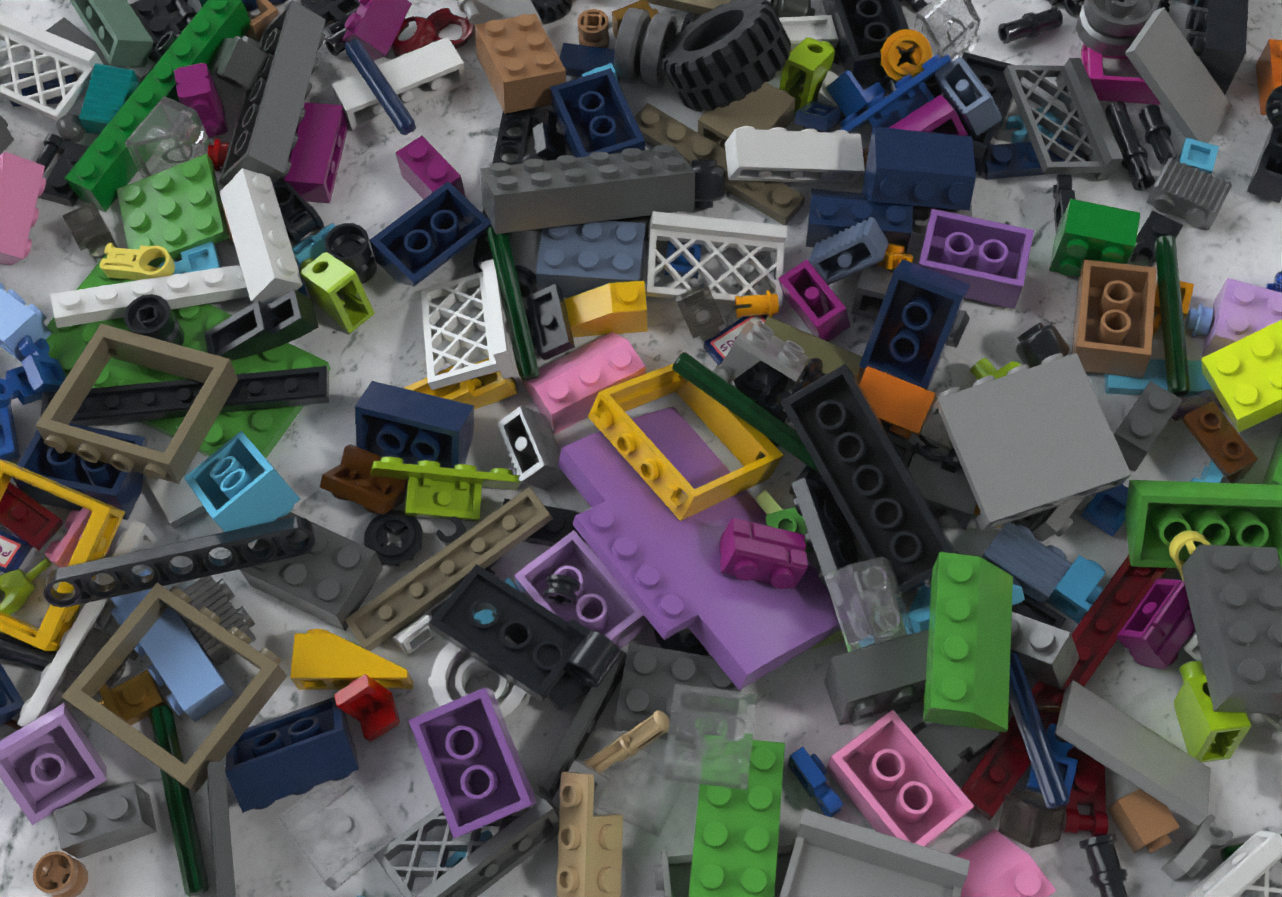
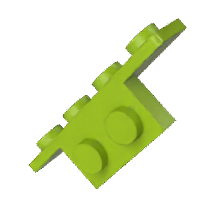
(444, 491)

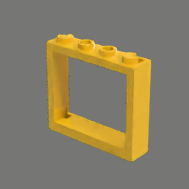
(654, 468)
(91, 546)

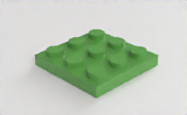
(174, 209)

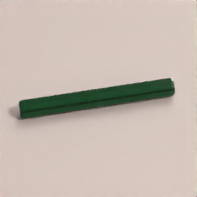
(513, 305)
(1172, 316)
(742, 406)
(179, 807)

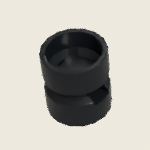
(353, 248)
(153, 318)

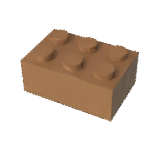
(518, 61)
(1114, 318)

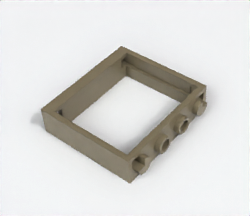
(108, 342)
(228, 729)

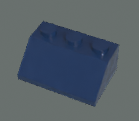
(920, 168)
(836, 210)
(428, 235)
(413, 425)
(93, 479)
(291, 755)

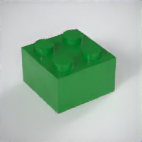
(1093, 234)

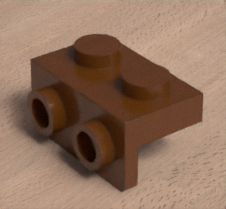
(1220, 441)
(354, 482)

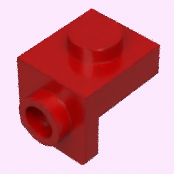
(370, 705)

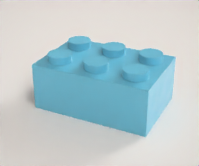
(241, 486)

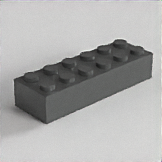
(274, 106)
(586, 188)

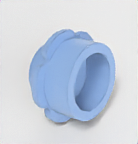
(1199, 320)

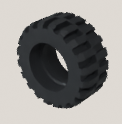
(726, 54)

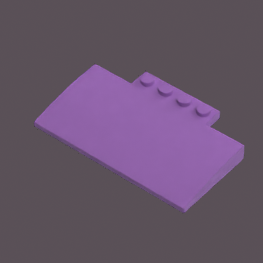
(675, 564)

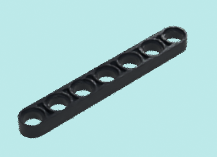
(505, 144)
(166, 573)

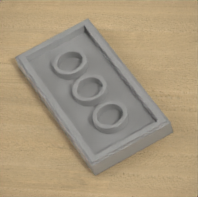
(1178, 78)
(1134, 752)

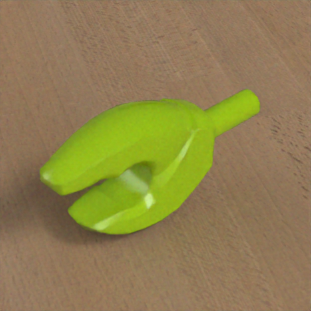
(18, 586)

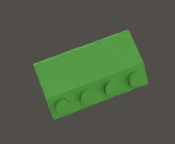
(1219, 511)
(968, 644)

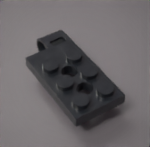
(992, 74)
(826, 527)
(551, 643)

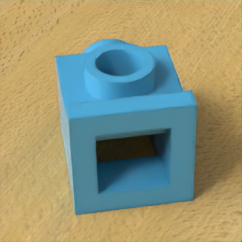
(1078, 589)

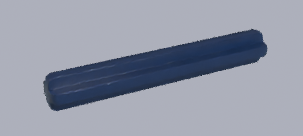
(380, 87)
(1035, 737)

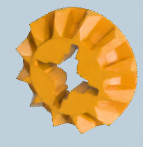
(904, 40)

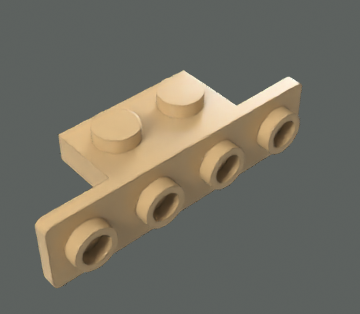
(587, 842)

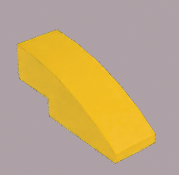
(475, 391)

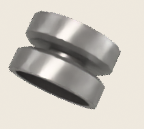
(1113, 24)
(642, 44)

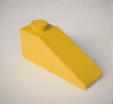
(608, 309)
(331, 663)

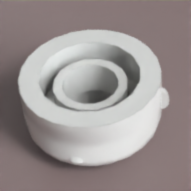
(456, 667)

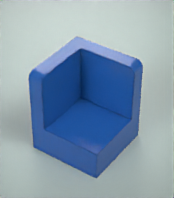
(850, 95)

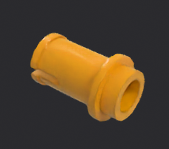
(759, 305)

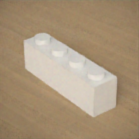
(412, 76)
(794, 156)
(260, 237)

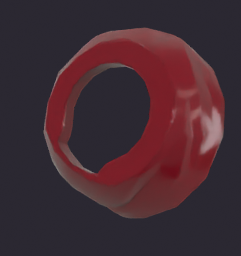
(443, 18)
(423, 36)

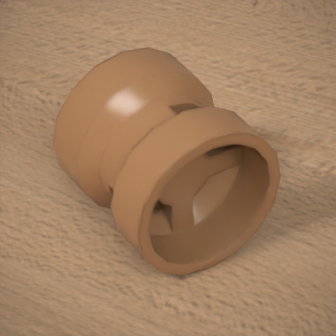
(593, 28)
(53, 870)

